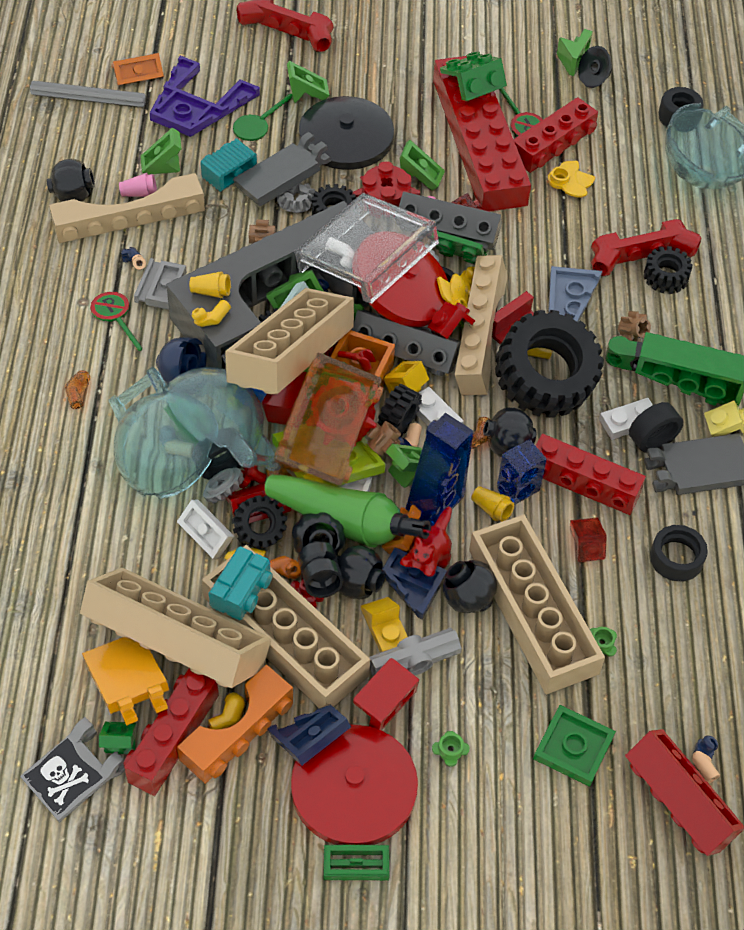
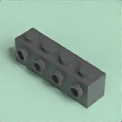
(456, 219)
(411, 342)

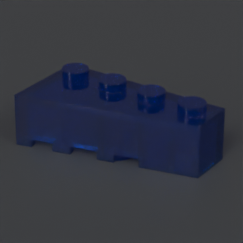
(441, 468)

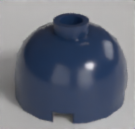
(179, 357)

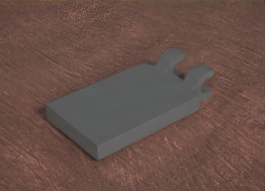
(282, 170)
(698, 464)

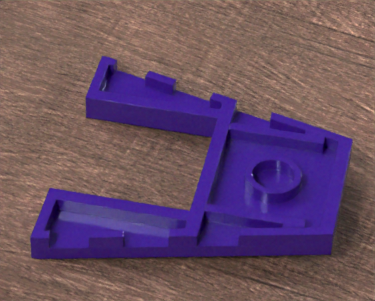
(191, 113)

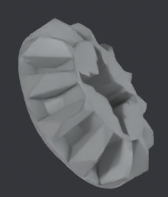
(302, 203)
(223, 484)

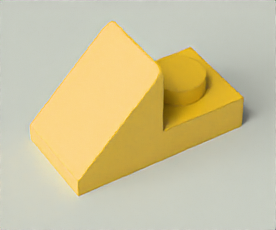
(384, 623)

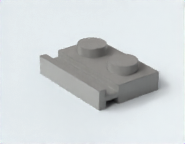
(153, 282)

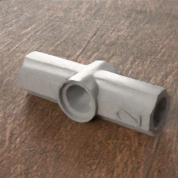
(419, 653)

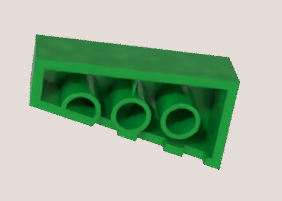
(693, 368)

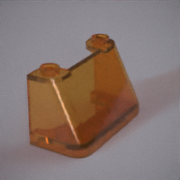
(327, 420)

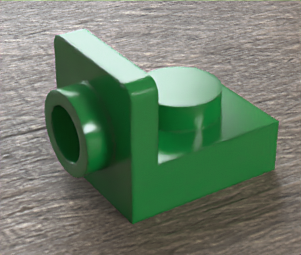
(118, 737)

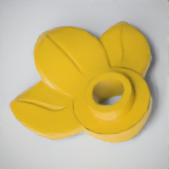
(570, 179)
(454, 290)

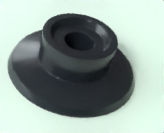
(594, 66)

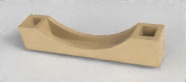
(80, 219)
(474, 355)

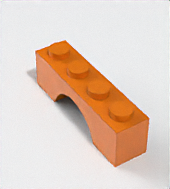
(210, 750)

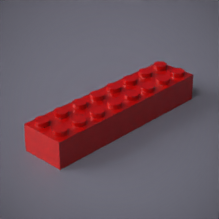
(483, 144)

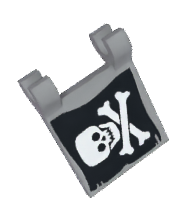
(71, 772)

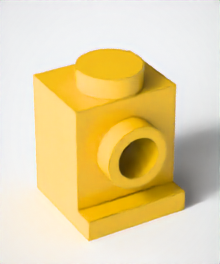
(409, 374)

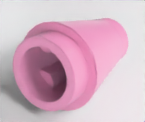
(138, 186)

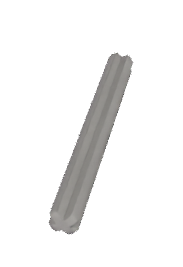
(88, 93)

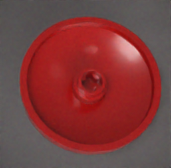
(414, 295)
(356, 788)

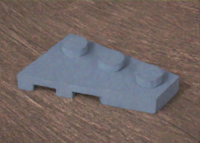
(571, 290)

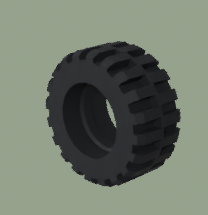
(562, 336)

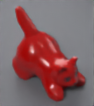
(432, 551)

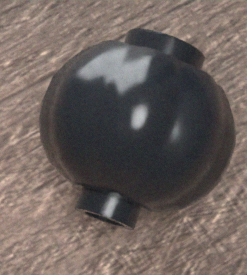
(71, 180)
(508, 429)
(308, 526)
(360, 570)
(469, 586)

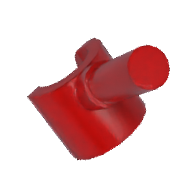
(364, 358)

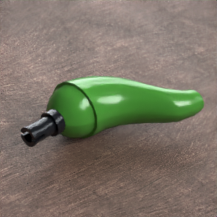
(365, 515)

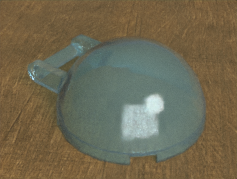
(706, 146)
(222, 414)
(152, 445)

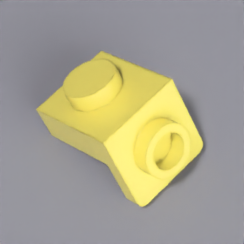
(725, 419)

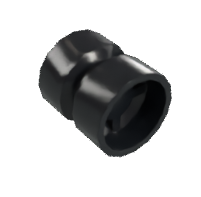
(320, 569)

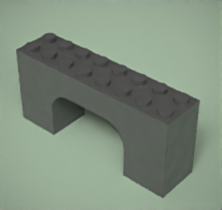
(252, 273)

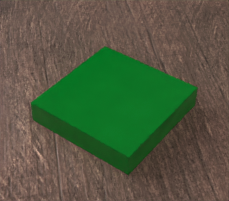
(574, 745)

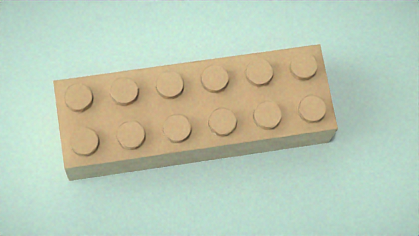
(289, 340)
(537, 605)
(175, 627)
(302, 641)

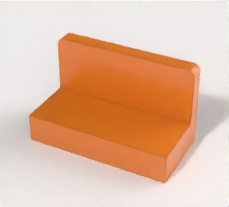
(137, 69)

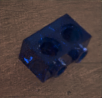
(521, 472)

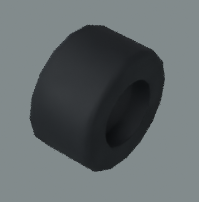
(674, 99)

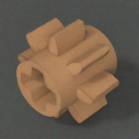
(260, 230)
(634, 326)
(383, 437)

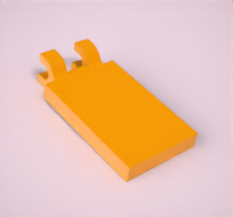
(126, 676)

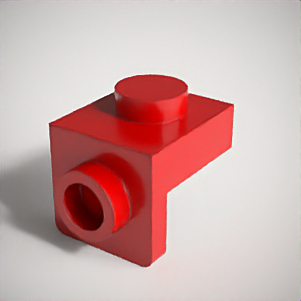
(448, 317)

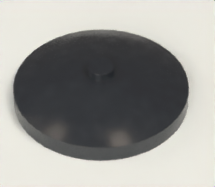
(353, 130)

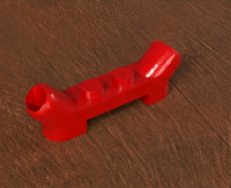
(313, 28)
(612, 250)

